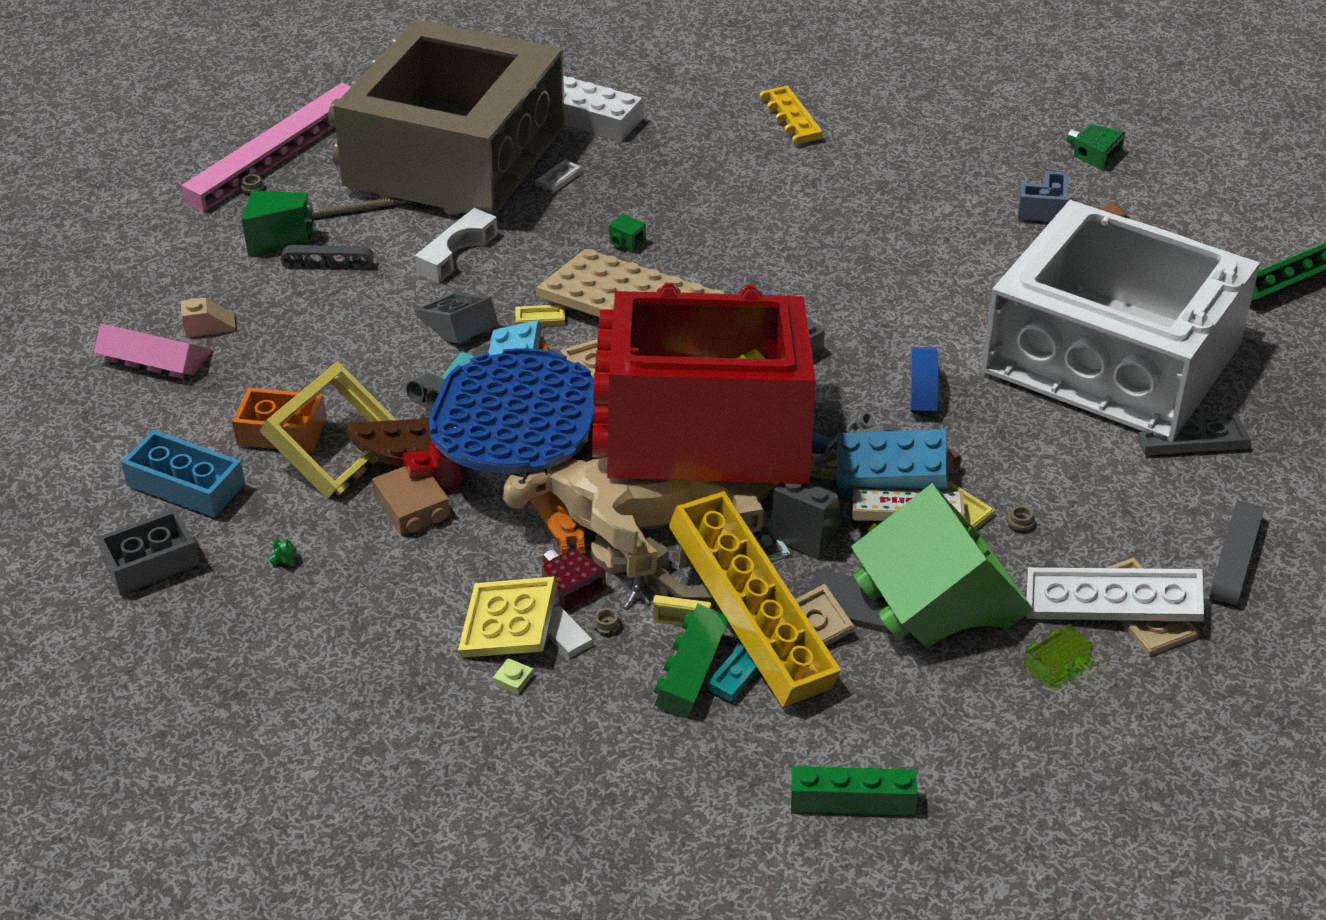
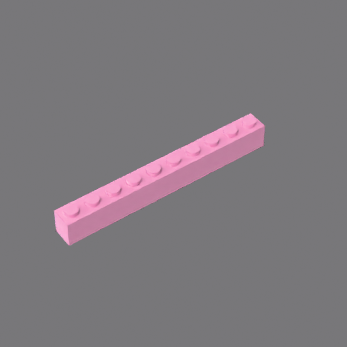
(262, 152)

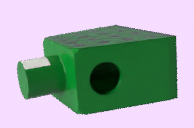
(1097, 145)

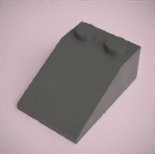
(459, 316)

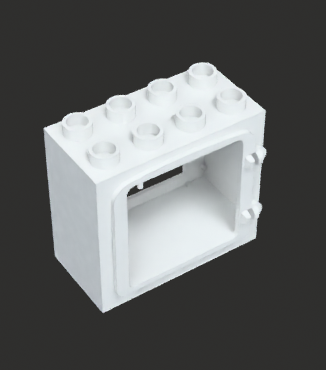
(1119, 318)

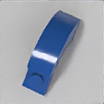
(924, 378)

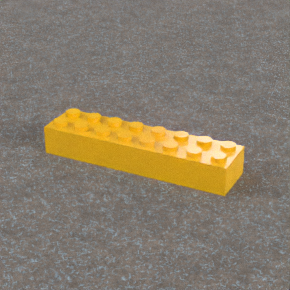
(754, 599)

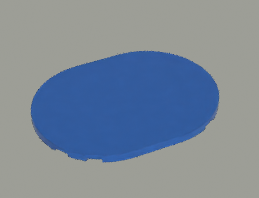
(514, 411)

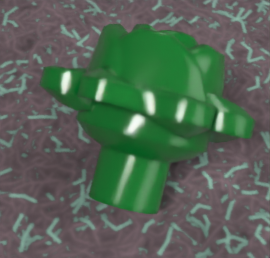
(283, 552)

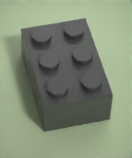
(148, 551)

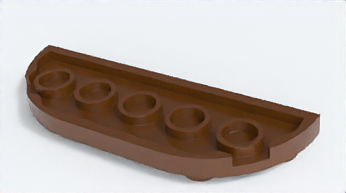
(390, 438)

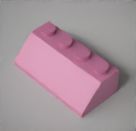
(149, 350)

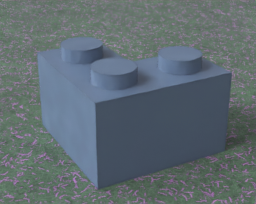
(1043, 200)

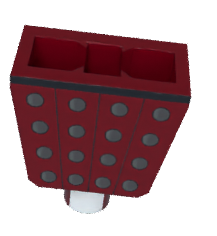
(576, 577)

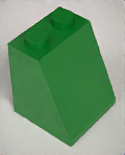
(277, 221)

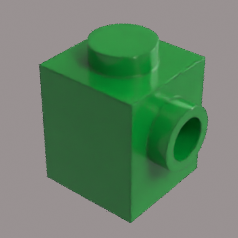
(627, 233)

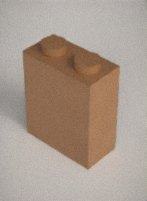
(410, 501)

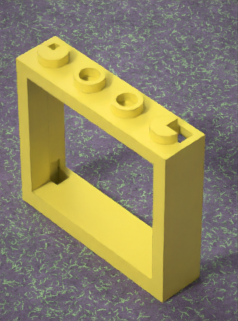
(357, 396)

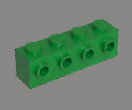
(691, 661)
(854, 791)

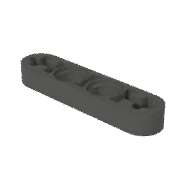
(327, 254)

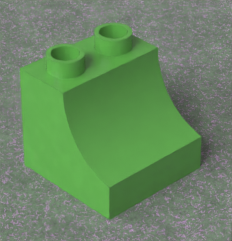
(935, 572)

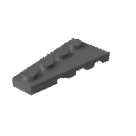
(1208, 436)

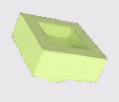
(513, 676)

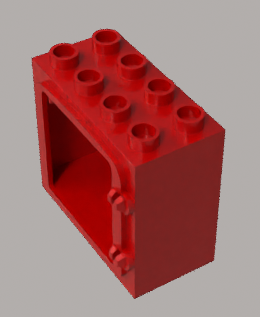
(682, 401)

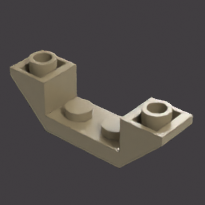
(664, 585)

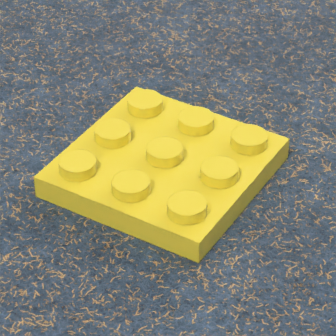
(508, 617)

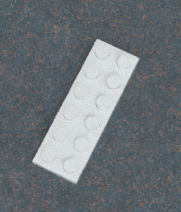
(1116, 594)

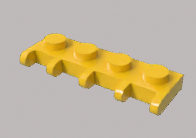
(794, 114)

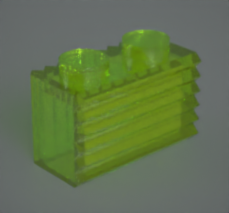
(1058, 655)

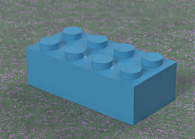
(892, 460)
(183, 473)

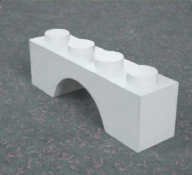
(472, 229)

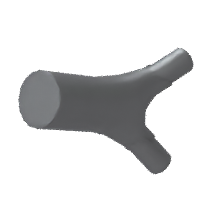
(637, 592)

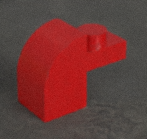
(435, 464)

